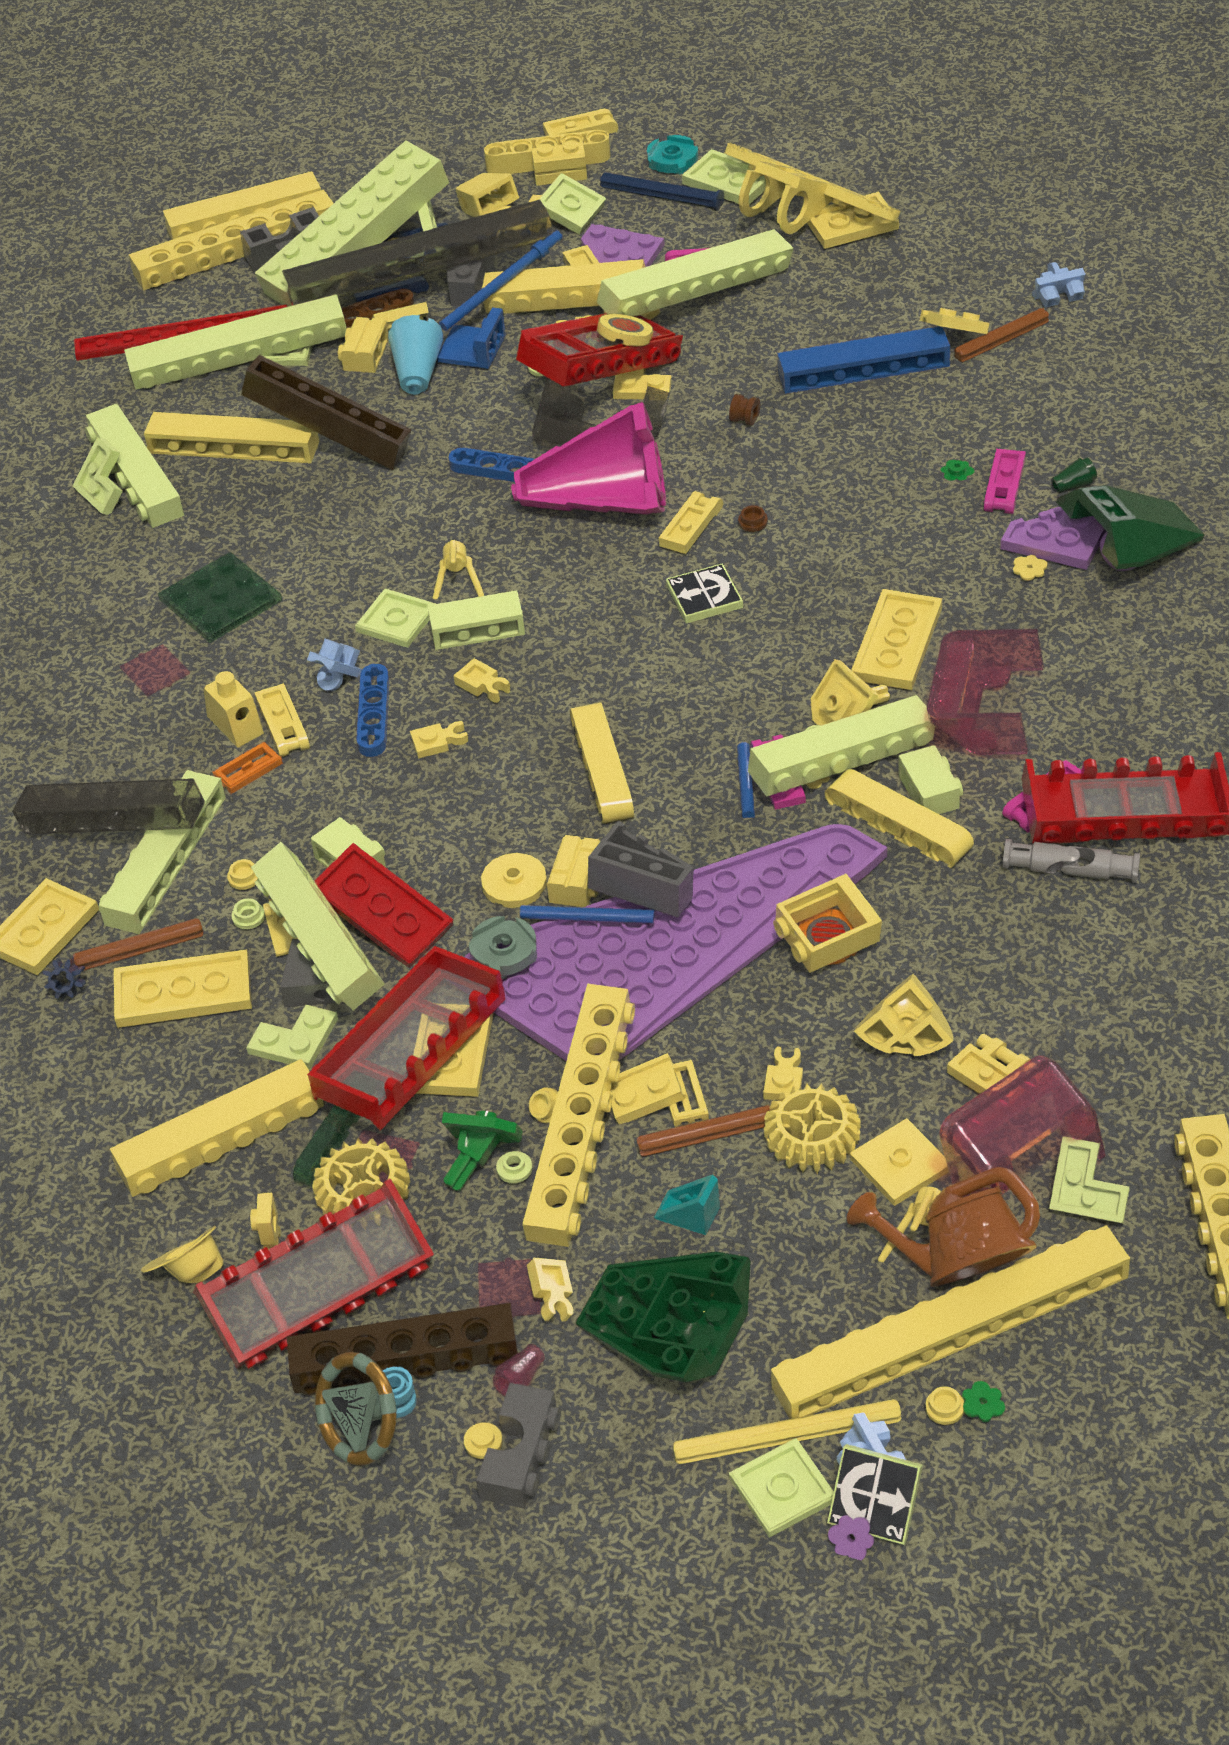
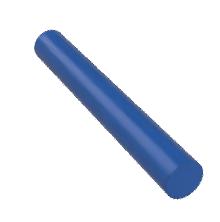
(745, 779)

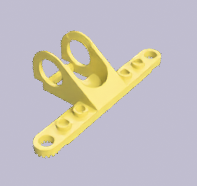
(786, 182)

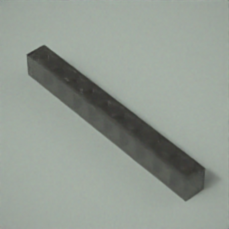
(419, 253)

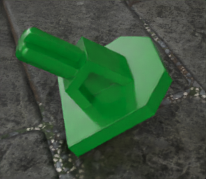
(477, 1140)

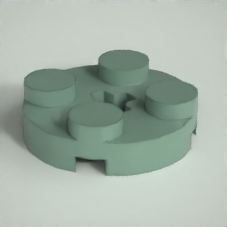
(508, 960)

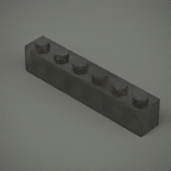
(109, 806)

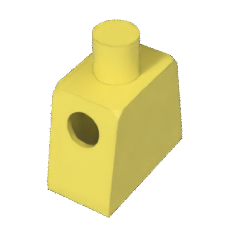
(479, 194)
(230, 700)

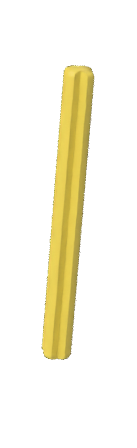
(781, 1432)

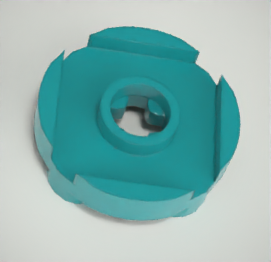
(672, 155)

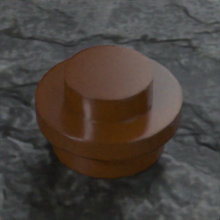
(752, 518)

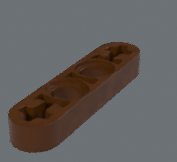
(365, 307)

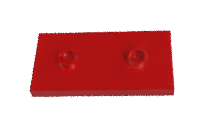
(382, 905)

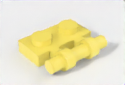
(980, 1068)

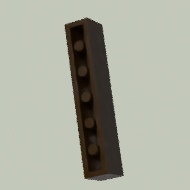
(325, 412)

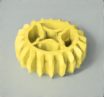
(812, 1127)
(358, 1171)

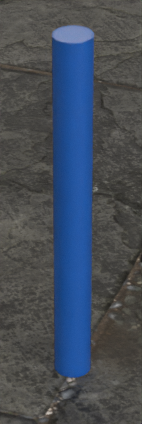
(587, 914)

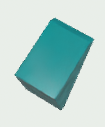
(691, 1205)

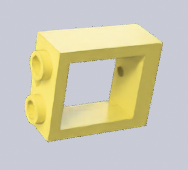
(851, 902)

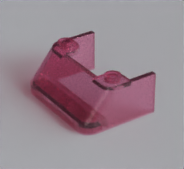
(965, 667)
(1014, 1118)

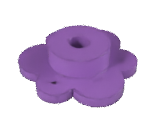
(840, 1536)

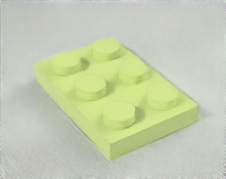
(722, 172)

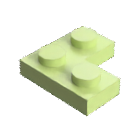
(93, 477)
(301, 1042)
(1077, 1190)

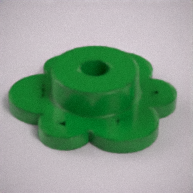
(957, 470)
(983, 1393)

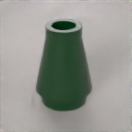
(1076, 475)

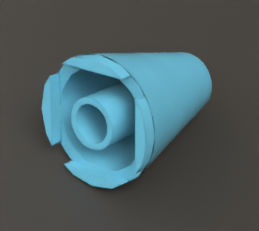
(415, 351)

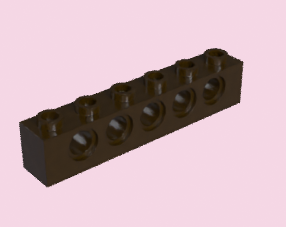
(415, 1335)

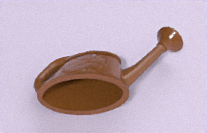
(964, 1231)

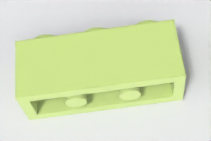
(476, 620)

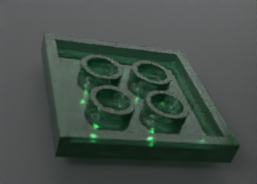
(220, 597)

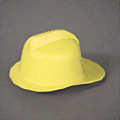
(191, 1261)

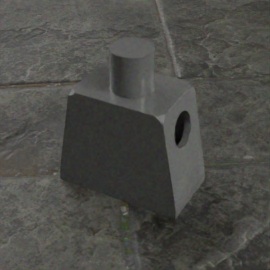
(300, 983)

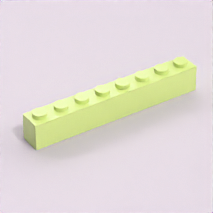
(695, 274)
(236, 342)

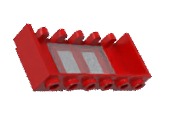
(1126, 802)

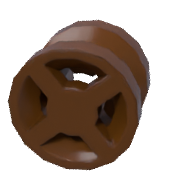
(744, 409)

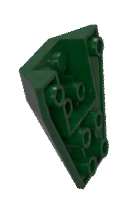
(1136, 524)
(657, 1316)

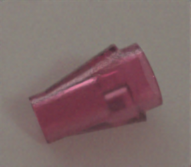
(518, 1369)

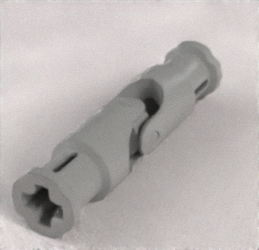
(1054, 857)

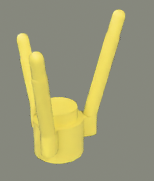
(455, 560)
(916, 1210)

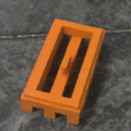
(250, 770)

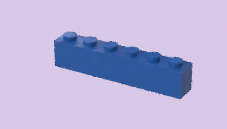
(863, 359)

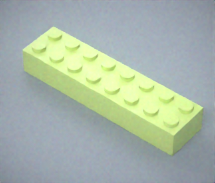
(362, 215)

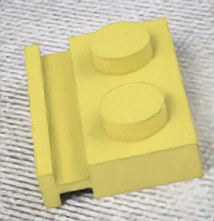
(948, 319)
(645, 1089)

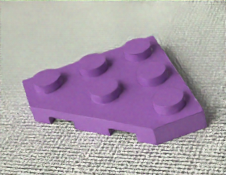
(621, 245)
(1055, 538)

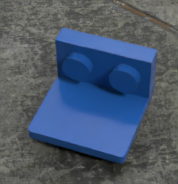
(474, 345)

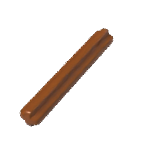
(1001, 335)
(139, 944)
(702, 1131)

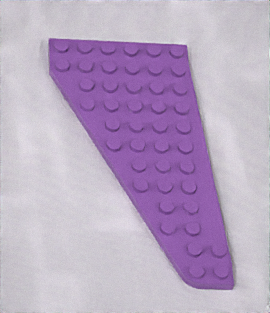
(681, 957)

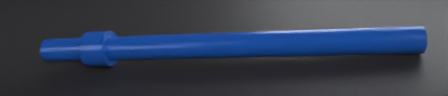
(538, 251)

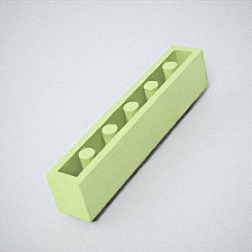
(136, 467)
(840, 745)
(156, 864)
(317, 926)

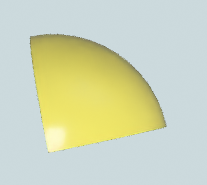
(906, 1022)

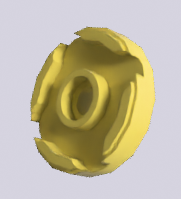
(514, 880)

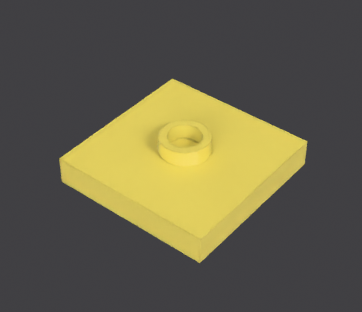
(900, 1161)

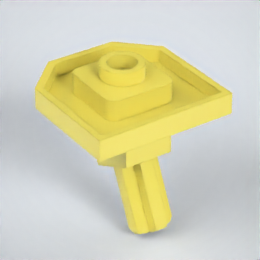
(843, 695)

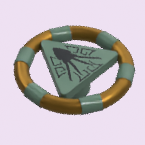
(355, 1409)

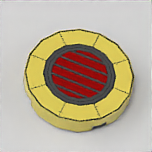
(625, 327)

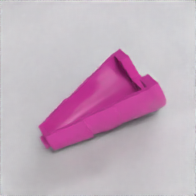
(599, 470)

